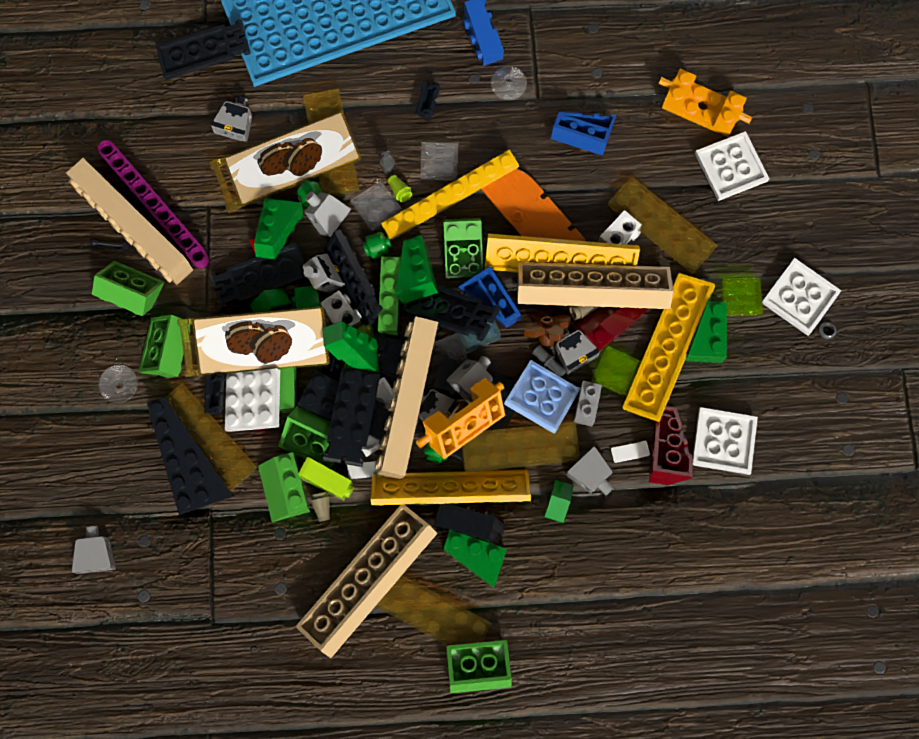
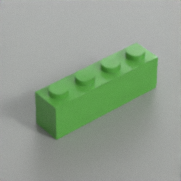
(389, 317)
(288, 390)

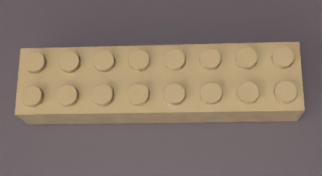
(129, 222)
(594, 285)
(407, 398)
(366, 580)

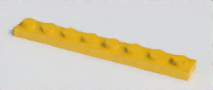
(450, 195)

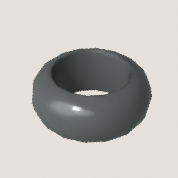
(823, 335)

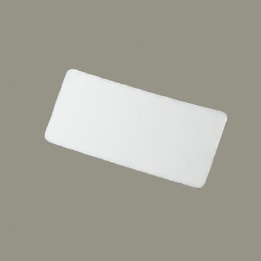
(630, 451)
(362, 472)

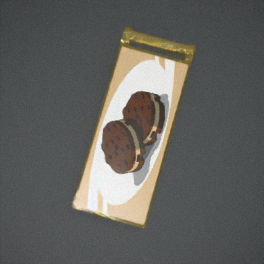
(287, 160)
(255, 341)

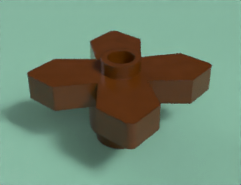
(547, 328)

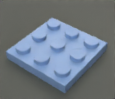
(542, 396)

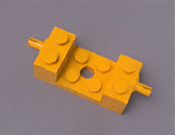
(721, 111)
(451, 434)

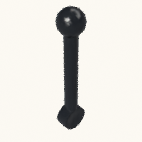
(126, 246)

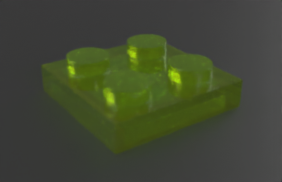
(742, 296)
(616, 371)

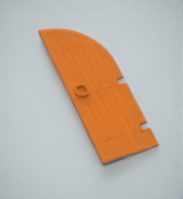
(531, 216)

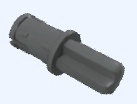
(387, 162)
(549, 361)

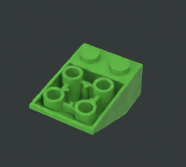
(463, 247)

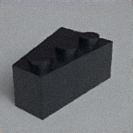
(470, 522)

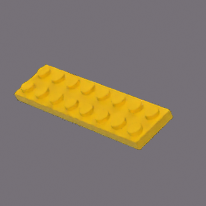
(506, 251)
(668, 348)
(451, 487)

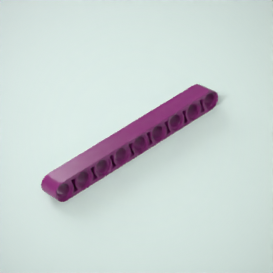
(149, 196)

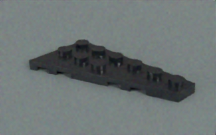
(188, 467)

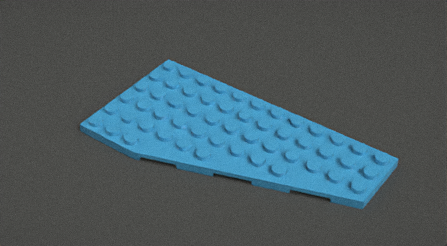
(305, 33)

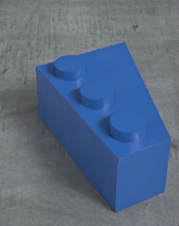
(482, 32)
(583, 131)
(490, 290)

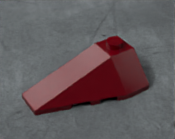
(607, 324)
(669, 453)

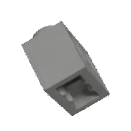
(587, 403)

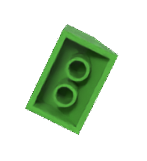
(127, 287)
(163, 348)
(306, 435)
(283, 487)
(479, 666)

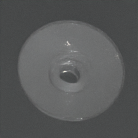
(508, 90)
(112, 377)

